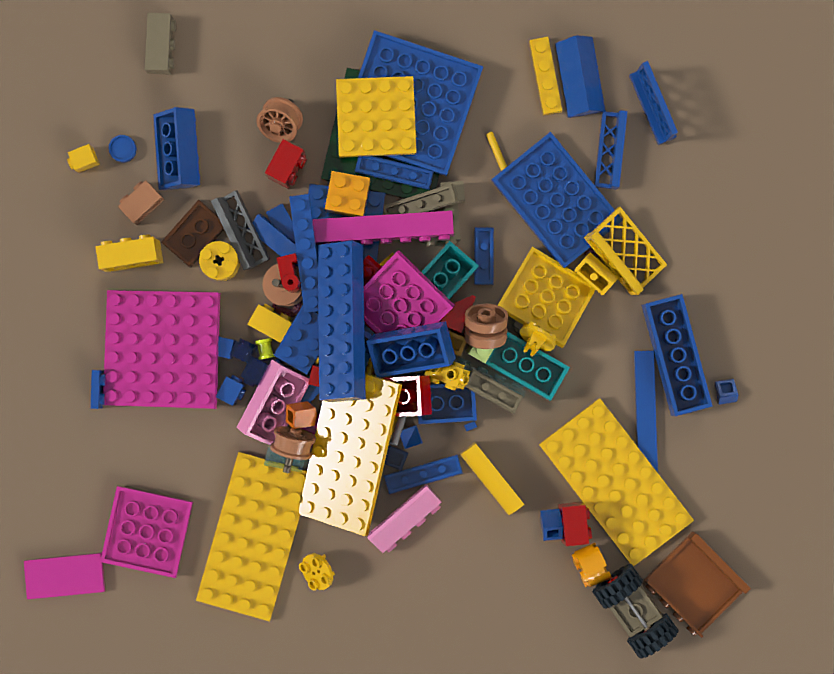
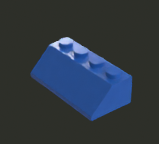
(176, 148)

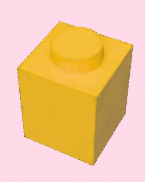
(82, 158)

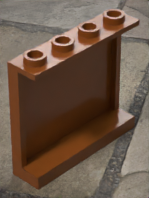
(695, 584)

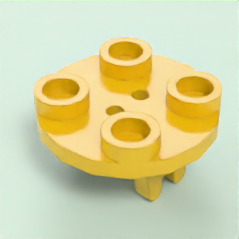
(537, 338)
(317, 571)

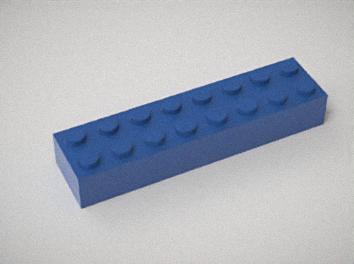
(341, 322)

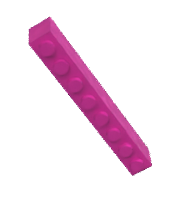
(385, 228)

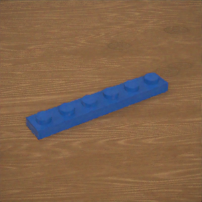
(305, 250)

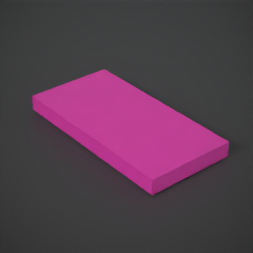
(64, 576)

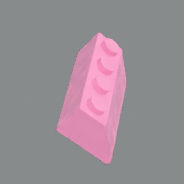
(268, 404)
(404, 518)

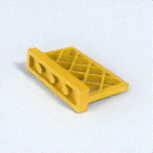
(612, 260)

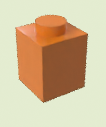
(300, 415)

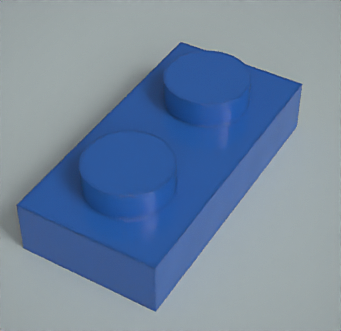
(97, 383)

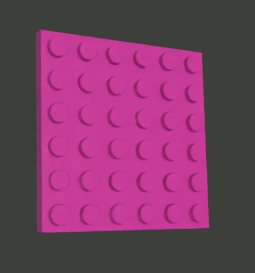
(161, 349)

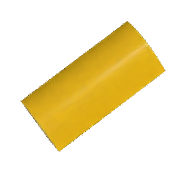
(491, 479)

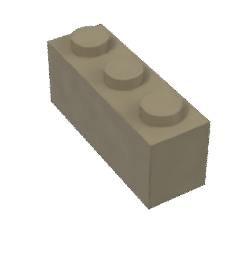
(159, 43)

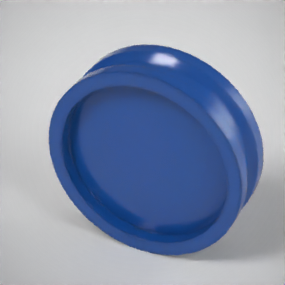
(122, 148)

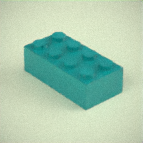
(537, 373)

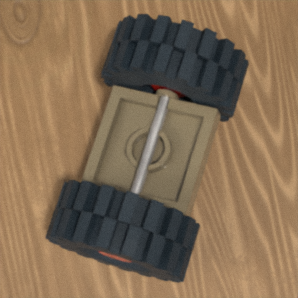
(636, 611)

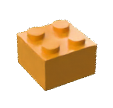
(347, 194)

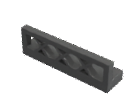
(234, 232)

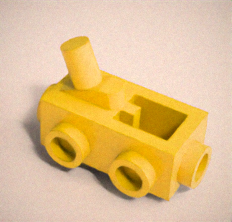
(443, 374)

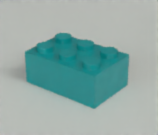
(450, 270)

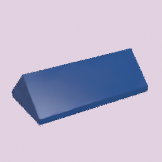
(580, 76)

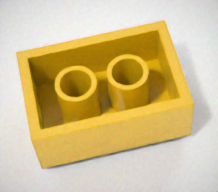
(129, 253)

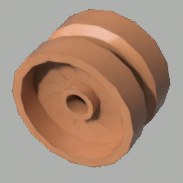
(486, 326)

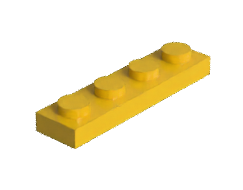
(545, 75)

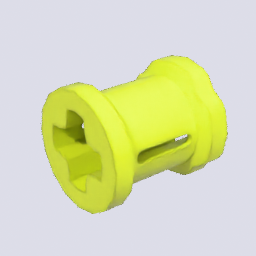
(264, 348)

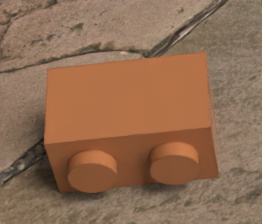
(140, 202)

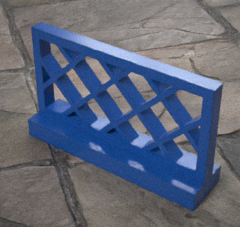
(653, 104)

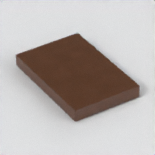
(193, 233)

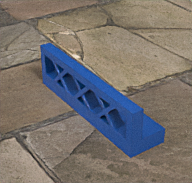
(617, 154)

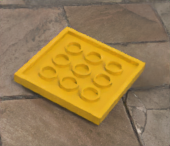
(376, 116)
(547, 295)

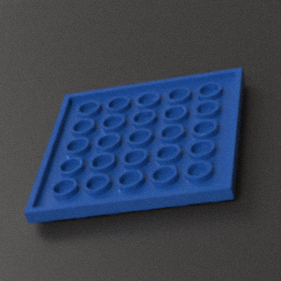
(441, 95)

